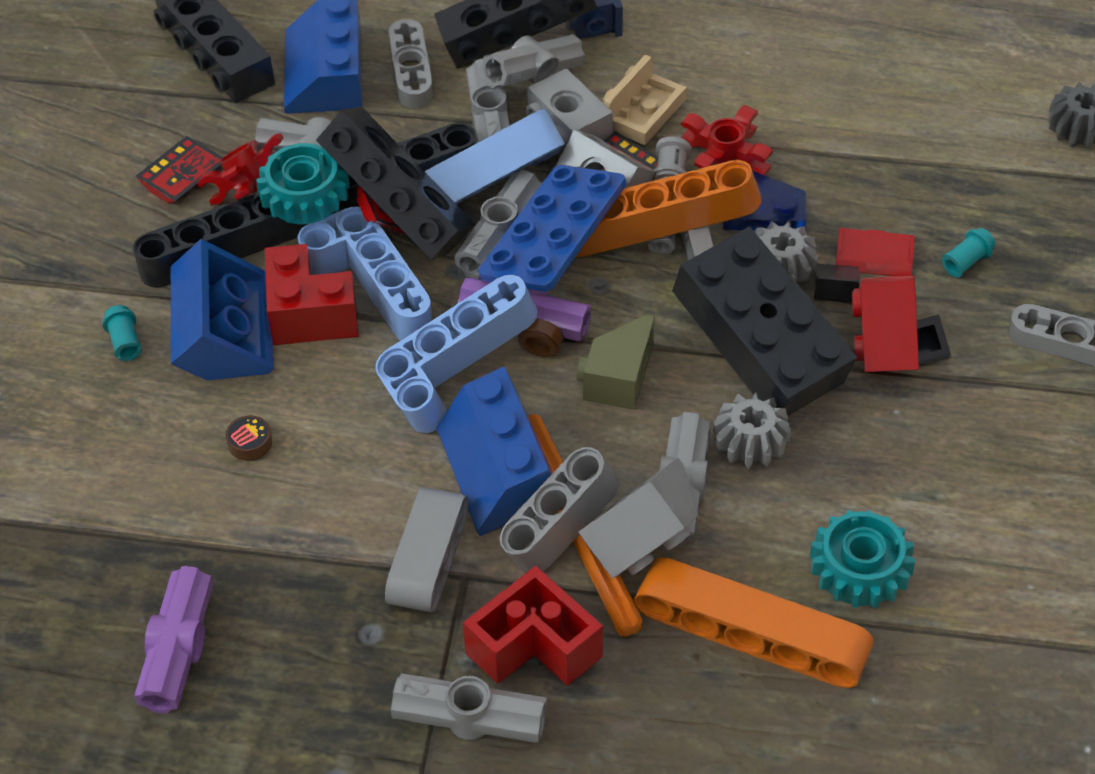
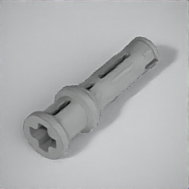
(669, 164)

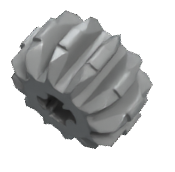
(791, 248)
(752, 430)

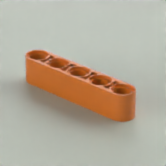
(676, 206)
(754, 622)

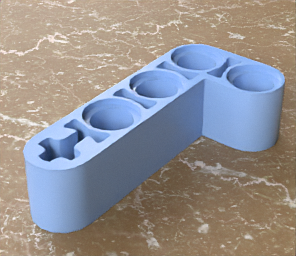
(498, 156)
(353, 243)
(450, 345)

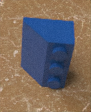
(324, 59)
(219, 315)
(493, 449)

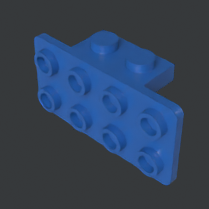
(553, 226)

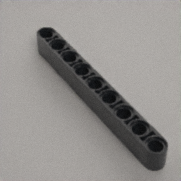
(249, 228)

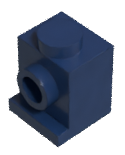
(603, 20)

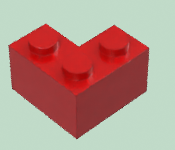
(304, 304)
(887, 323)
(531, 621)

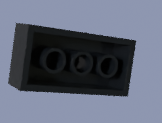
(763, 322)

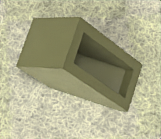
(618, 363)

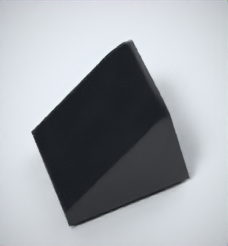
(835, 282)
(931, 340)

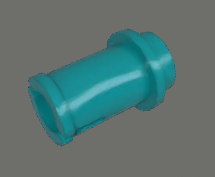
(976, 246)
(120, 325)

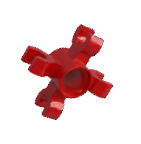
(726, 140)
(240, 170)

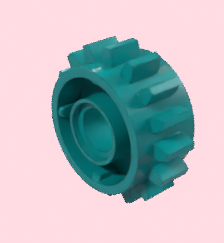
(302, 184)
(859, 580)

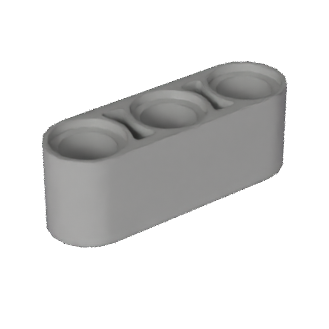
(567, 489)
(426, 550)

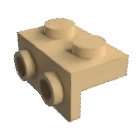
(643, 101)

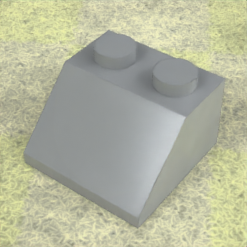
(643, 521)

